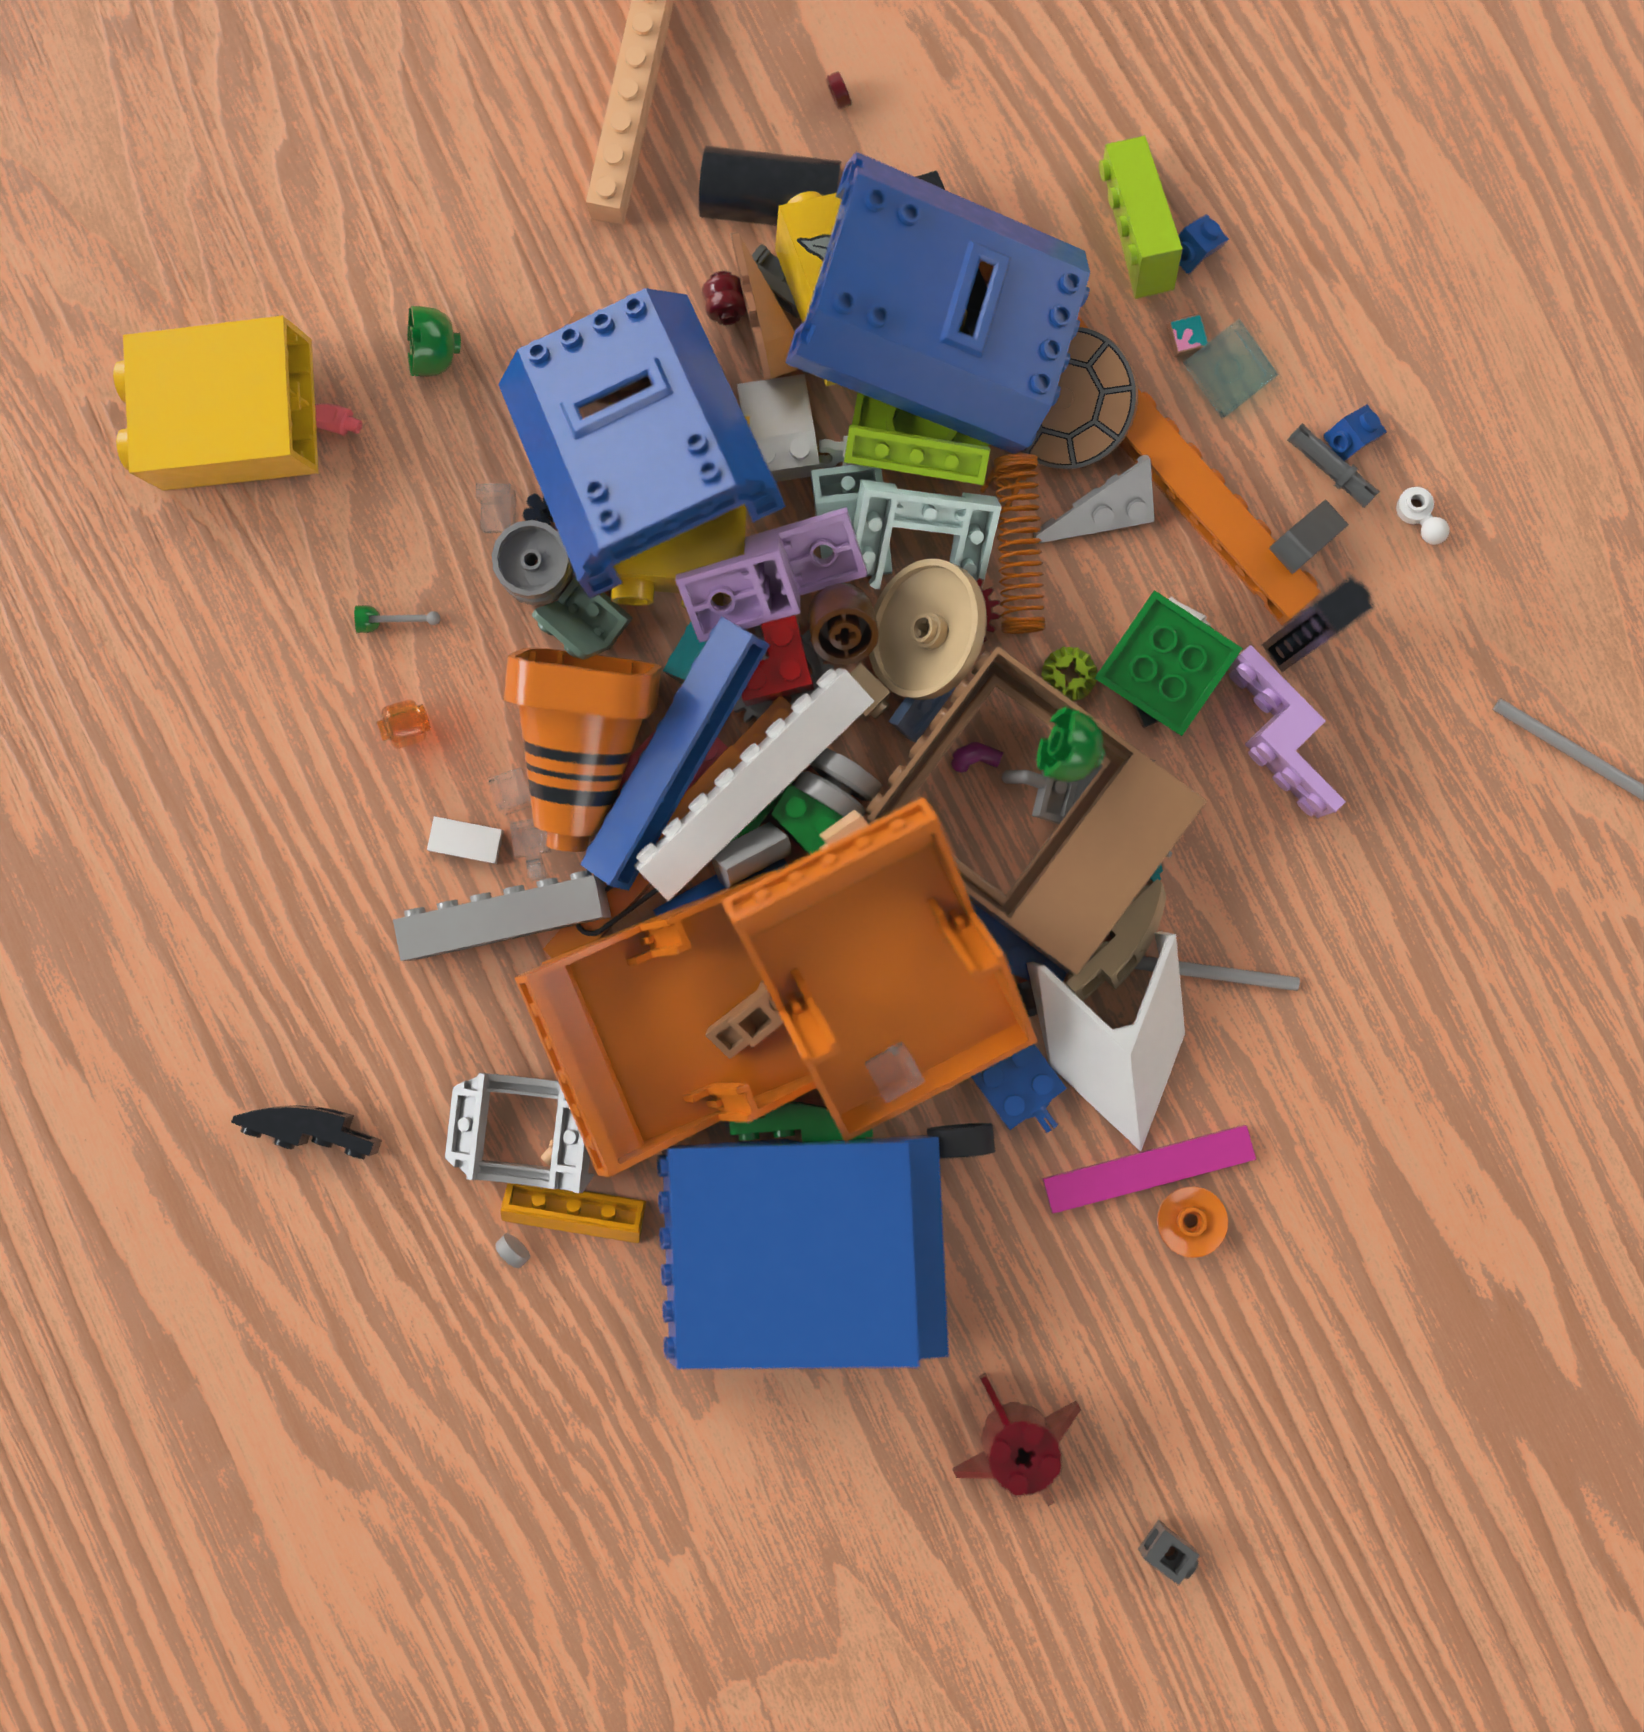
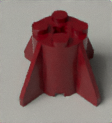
(1019, 1446)

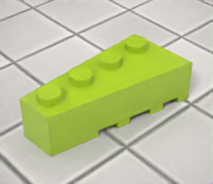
(1141, 216)

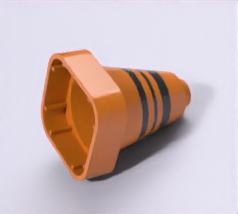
(577, 734)

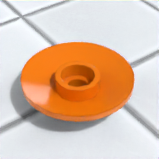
(1208, 1229)

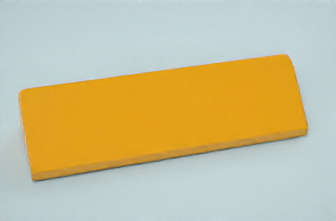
(574, 1212)

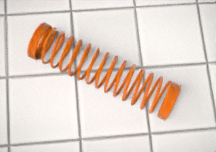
(1018, 465)

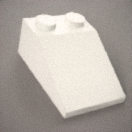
(782, 425)

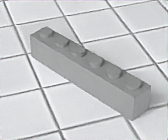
(501, 917)

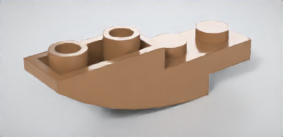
(745, 1023)

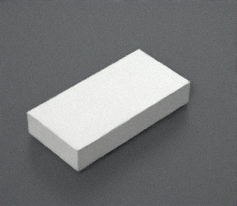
(465, 840)

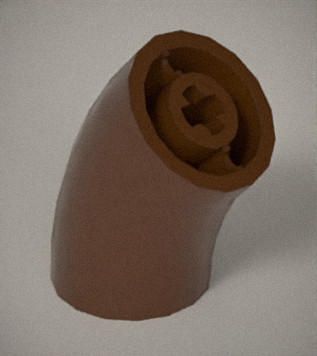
(842, 624)

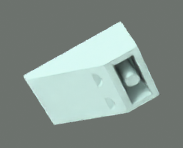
(839, 488)

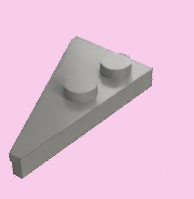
(1117, 504)

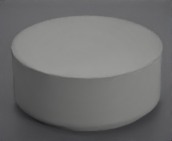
(512, 1251)

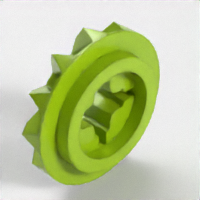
(1084, 666)

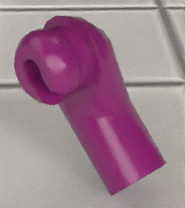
(973, 753)

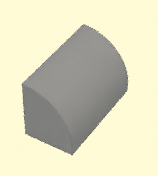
(750, 854)

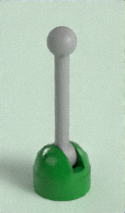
(368, 618)

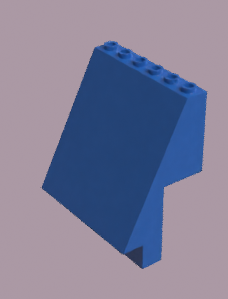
(803, 1254)

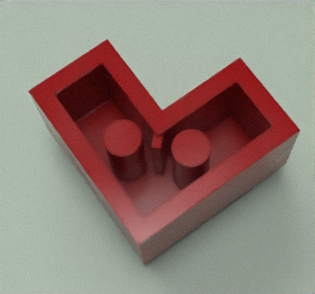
(787, 667)

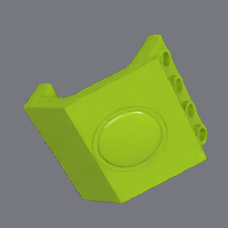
(910, 444)

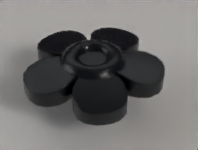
(537, 510)

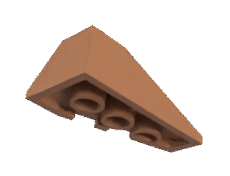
(768, 322)

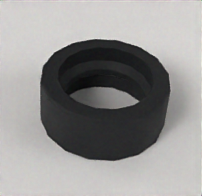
(964, 1139)

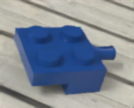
(1021, 1088)

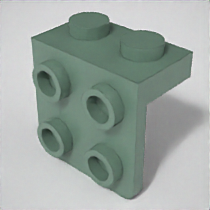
(583, 623)

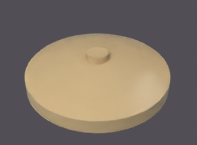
(928, 629)

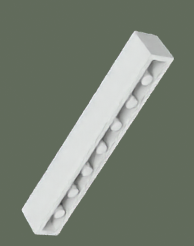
(753, 783)

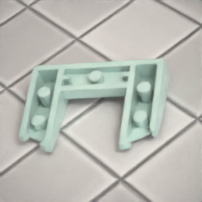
(969, 518)

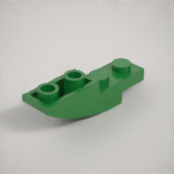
(812, 1119)

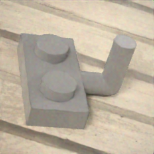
(1052, 798)

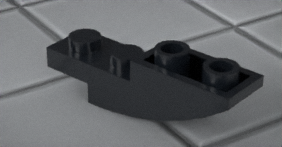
(296, 1123)

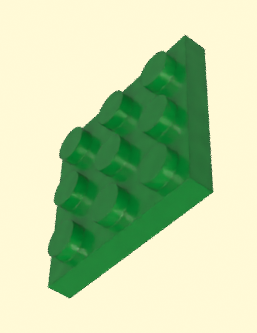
(1168, 663)

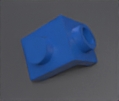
(1200, 241)
(1354, 432)

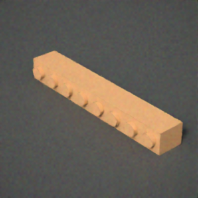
(628, 110)

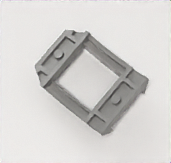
(468, 1130)

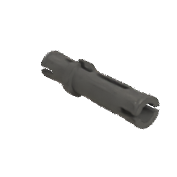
(1336, 468)

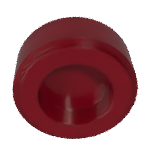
(838, 90)

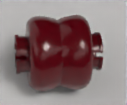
(724, 298)

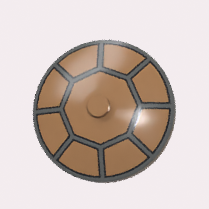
(1093, 405)

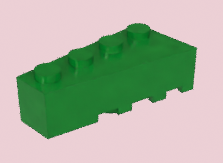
(804, 818)

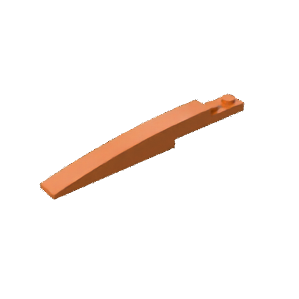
(620, 899)

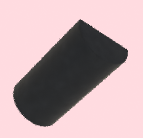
(754, 183)

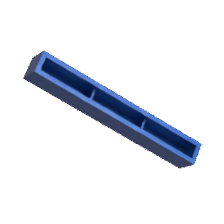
(674, 752)

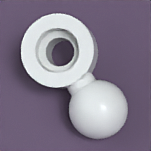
(1433, 529)

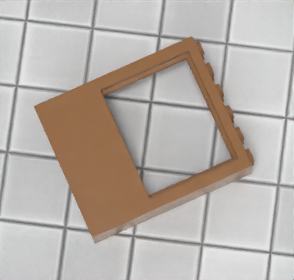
(1097, 851)

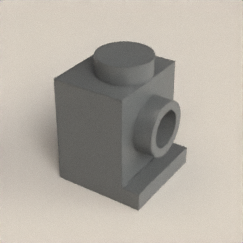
(1180, 1564)

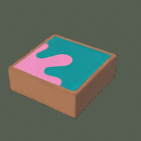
(1187, 334)

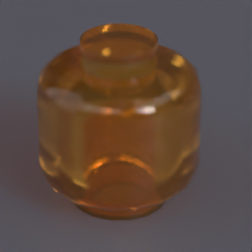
(403, 723)

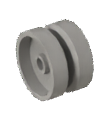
(514, 561)
(839, 782)

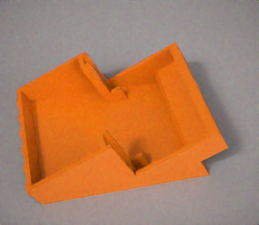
(879, 951)
(631, 1026)

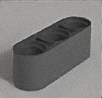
(1308, 536)

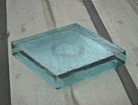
(1230, 368)

